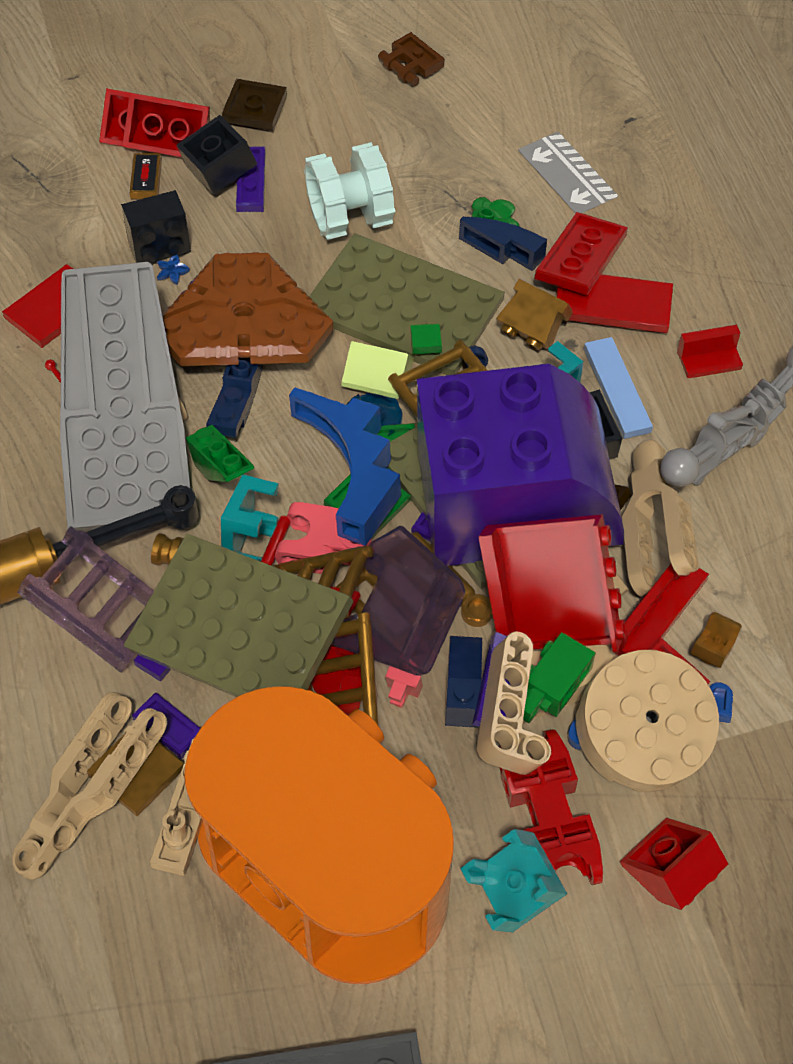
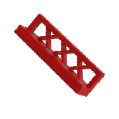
(660, 609)

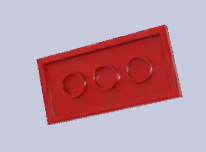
(581, 253)

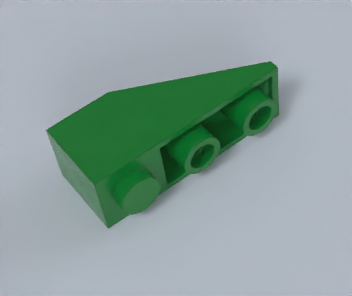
(216, 455)

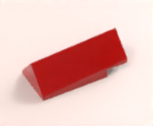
(149, 121)

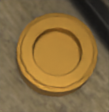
(476, 610)

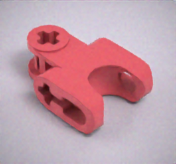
(321, 536)

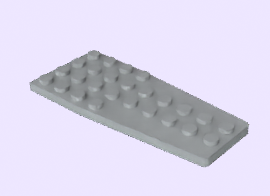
(117, 396)

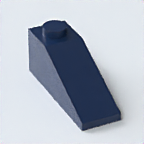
(463, 680)

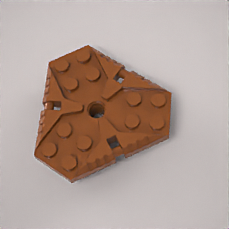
(244, 310)

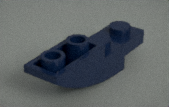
(235, 397)

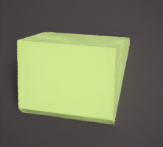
(370, 367)

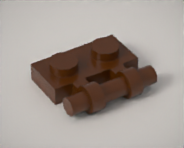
(417, 55)

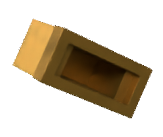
(533, 315)

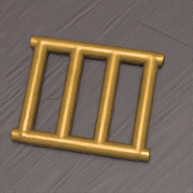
(460, 350)
(331, 563)
(363, 659)

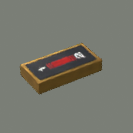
(145, 175)

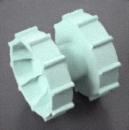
(363, 188)

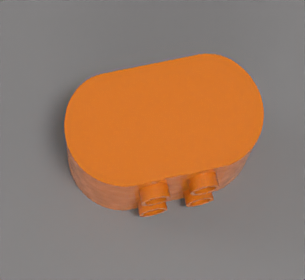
(323, 831)

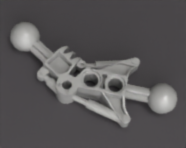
(729, 431)

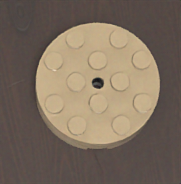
(647, 720)

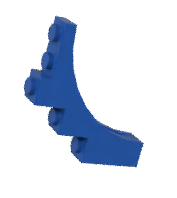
(354, 432)

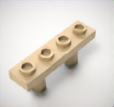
(178, 832)

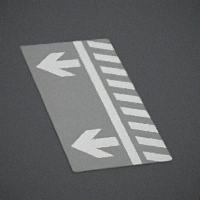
(567, 173)

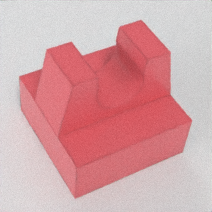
(402, 685)

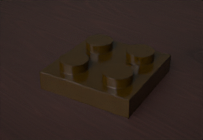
(254, 104)

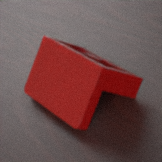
(710, 351)

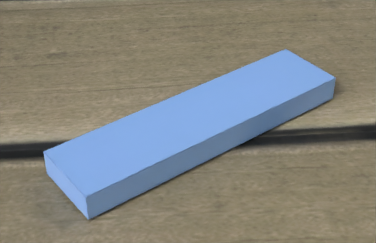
(618, 388)

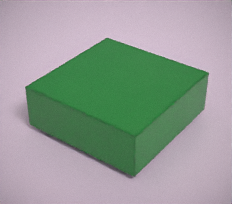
(426, 338)

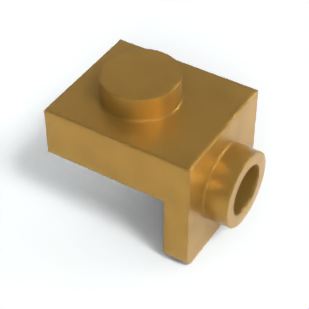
(716, 639)

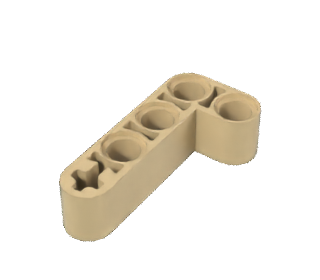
(512, 701)

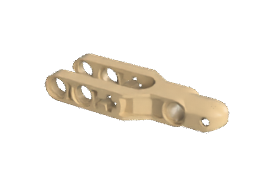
(637, 515)
(64, 812)

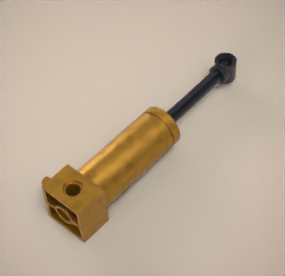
(35, 555)

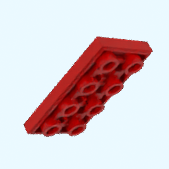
(622, 303)

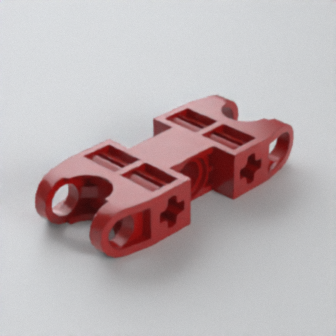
(544, 791)

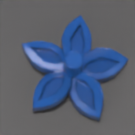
(172, 269)

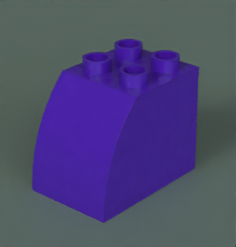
(509, 452)

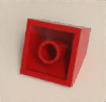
(675, 862)

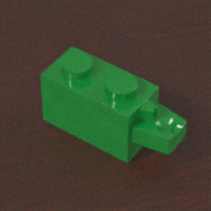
(557, 676)

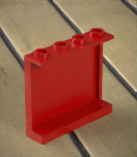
(553, 580)

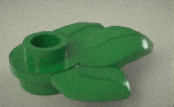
(496, 210)

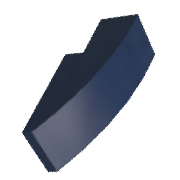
(503, 241)

